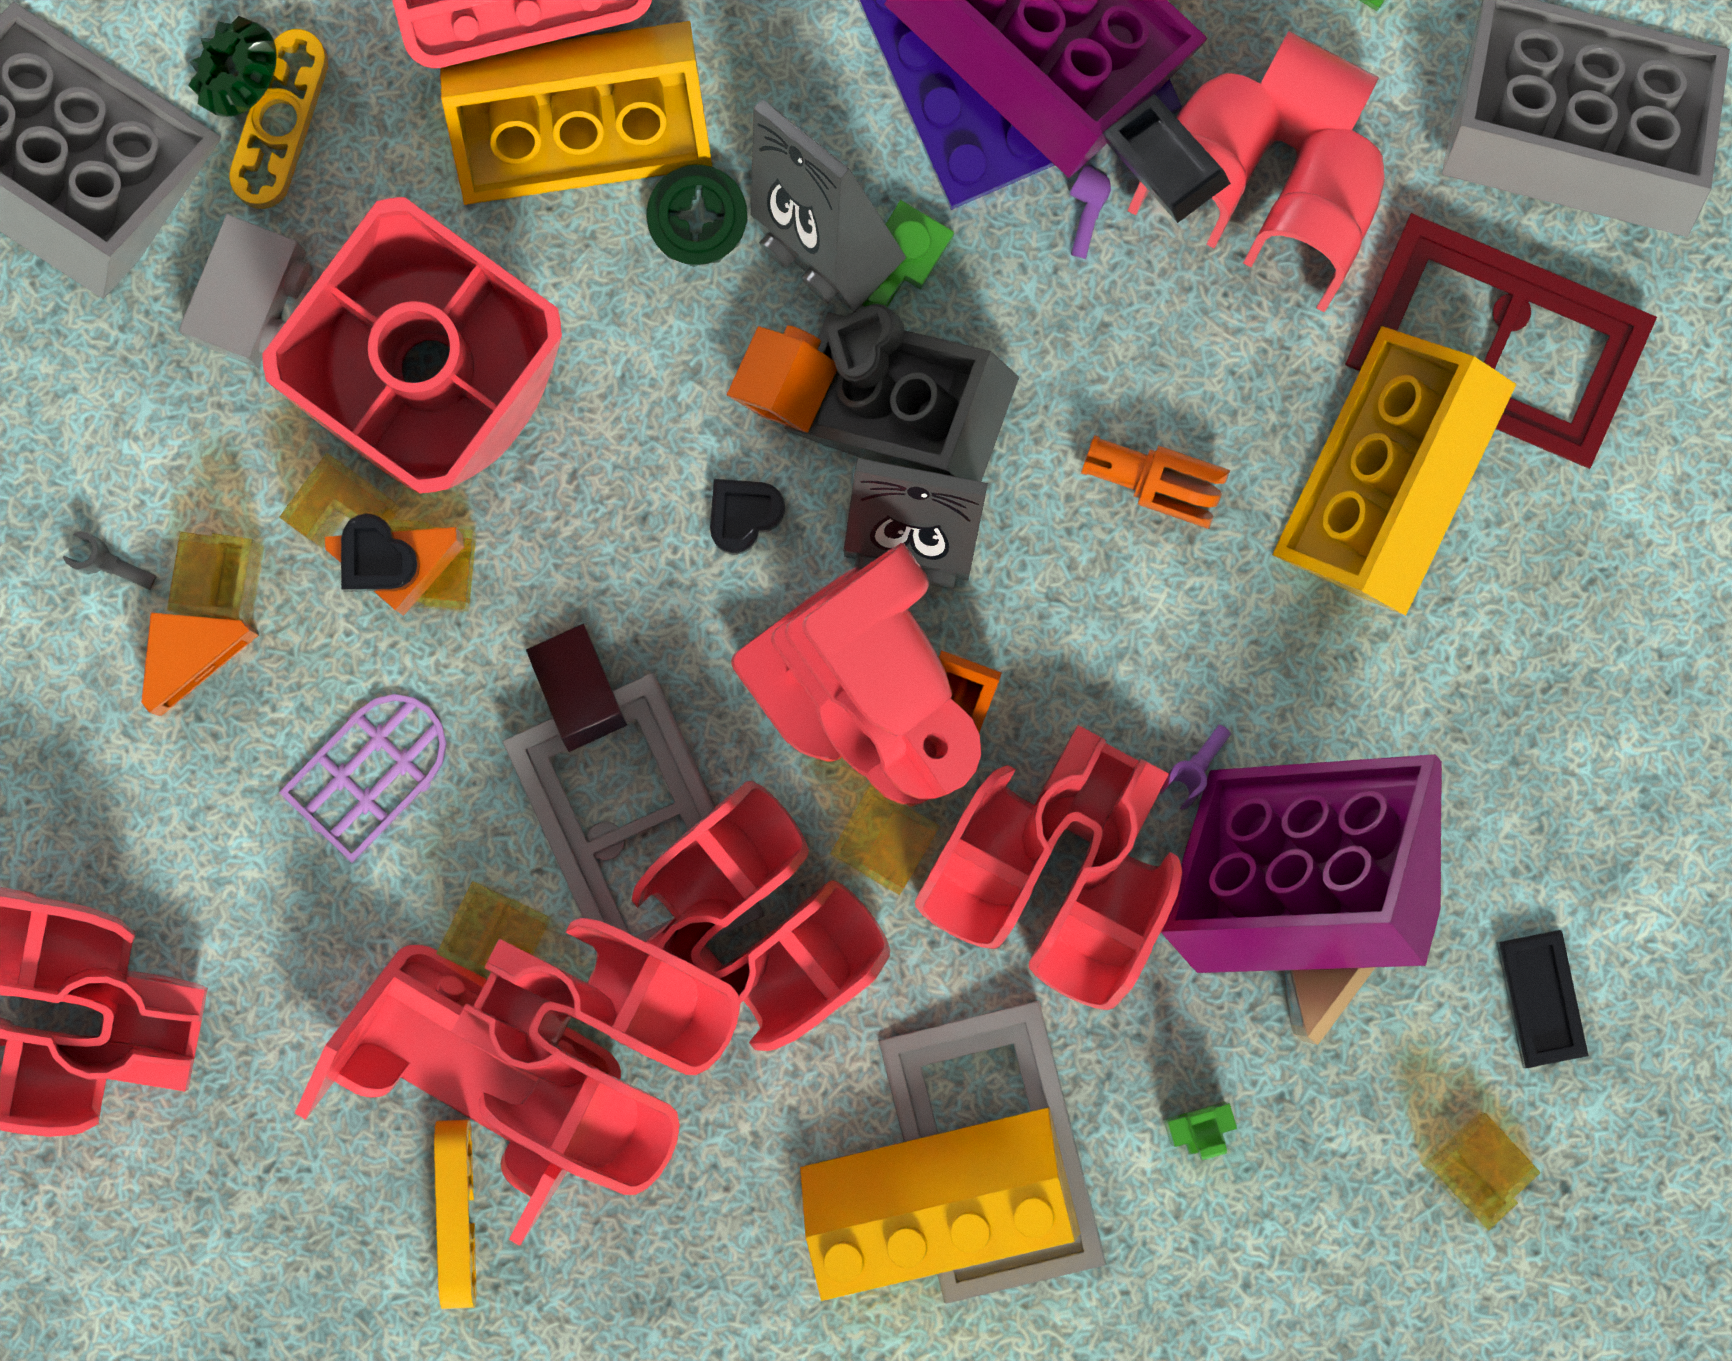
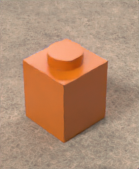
(783, 377)

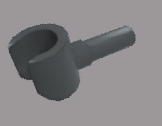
(102, 560)

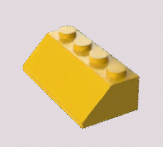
(576, 113)
(1395, 468)
(937, 1204)

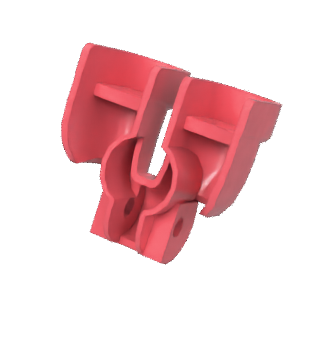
(1313, 106)
(865, 684)
(1115, 902)
(82, 958)
(803, 965)
(574, 1110)

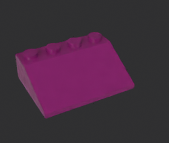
(1057, 64)
(1312, 867)

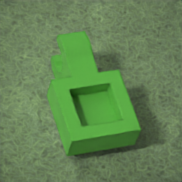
(922, 243)
(1202, 1130)

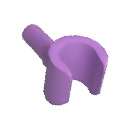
(1093, 189)
(1193, 771)

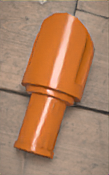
(1148, 475)

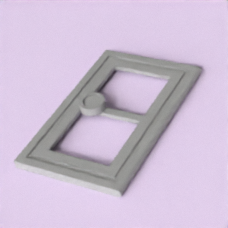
(574, 852)
(1027, 1031)

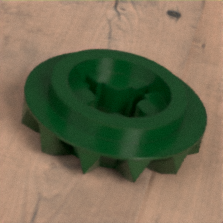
(254, 58)
(677, 193)

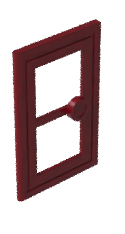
(1525, 283)

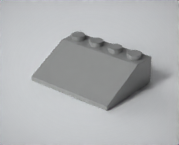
(1589, 114)
(86, 154)

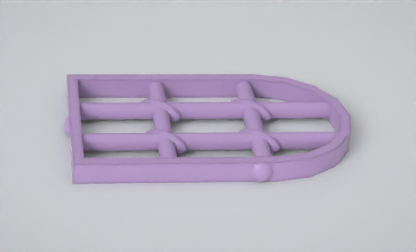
(367, 797)

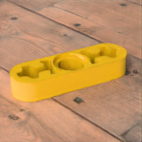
(280, 168)
(454, 1233)

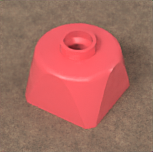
(383, 293)

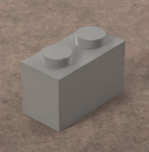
(244, 290)

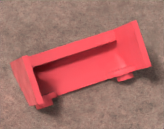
(466, 30)
(406, 1033)

